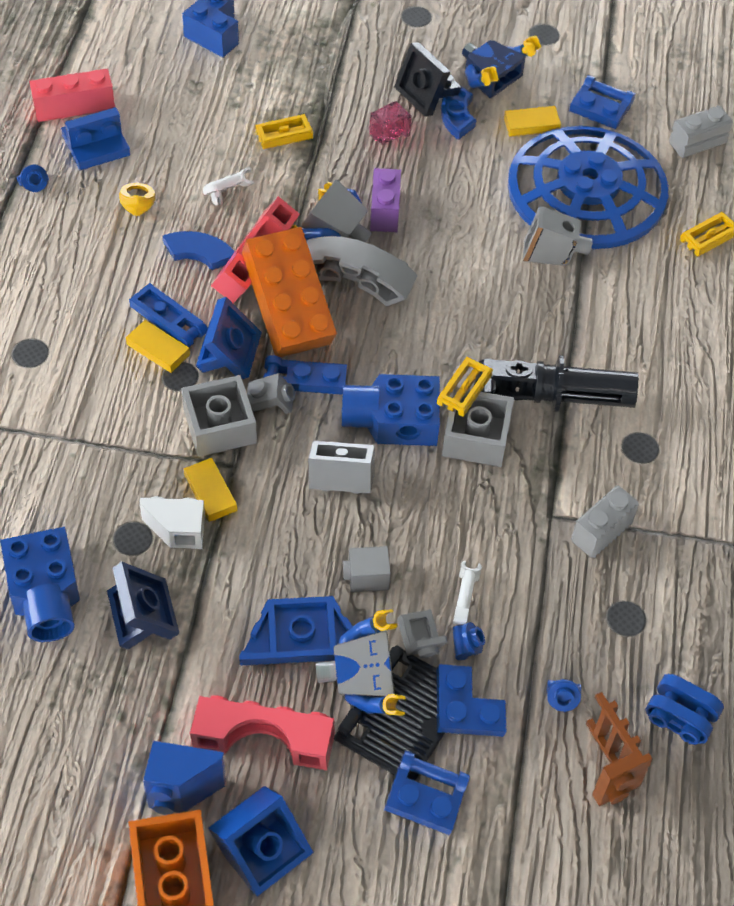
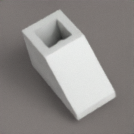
(175, 520)

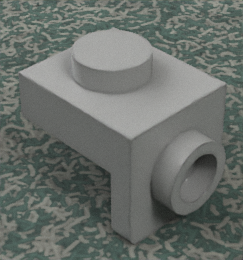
(271, 392)
(420, 634)

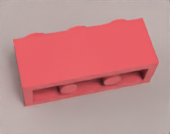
(72, 95)

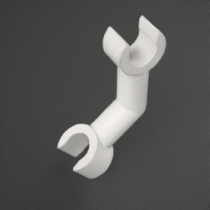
(468, 578)

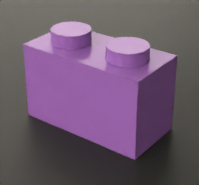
(385, 200)

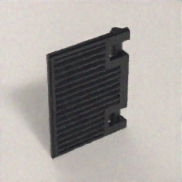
(391, 735)

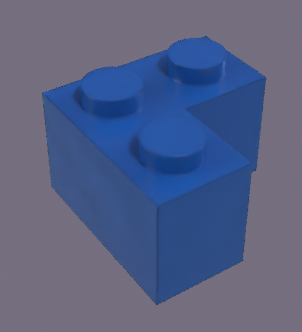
(212, 25)

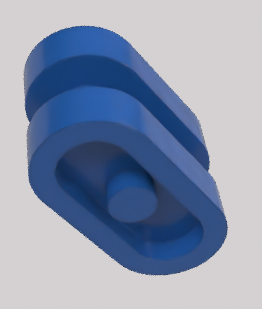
(684, 709)

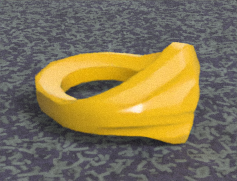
(137, 204)

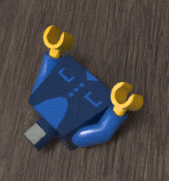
(495, 65)

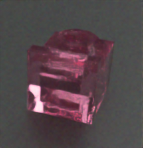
(389, 123)

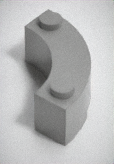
(364, 263)

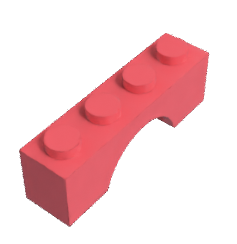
(234, 277)
(224, 722)

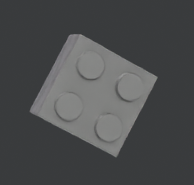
(219, 415)
(481, 432)

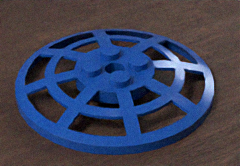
(584, 189)

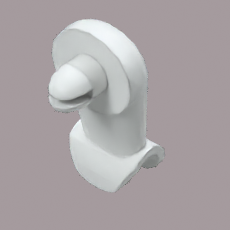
(221, 185)

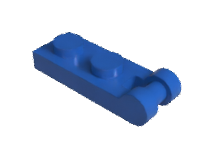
(168, 315)
(308, 375)

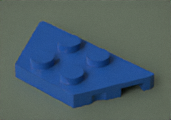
(296, 631)

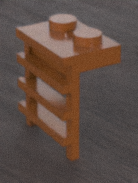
(624, 772)

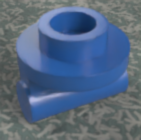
(33, 178)
(467, 640)
(563, 694)

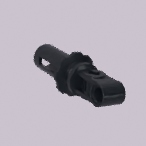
(561, 383)

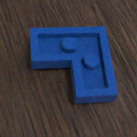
(459, 711)

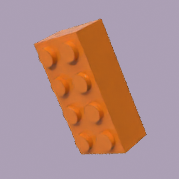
(288, 292)
(170, 860)

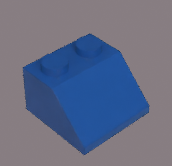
(181, 776)
(261, 839)

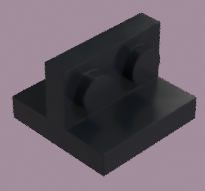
(425, 80)

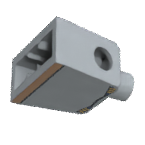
(554, 238)

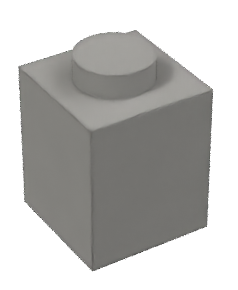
(367, 569)

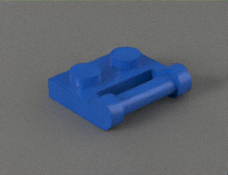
(598, 107)
(424, 803)

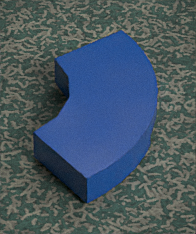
(456, 113)
(198, 247)

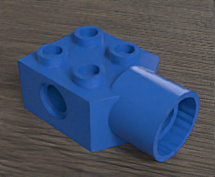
(395, 409)
(42, 582)

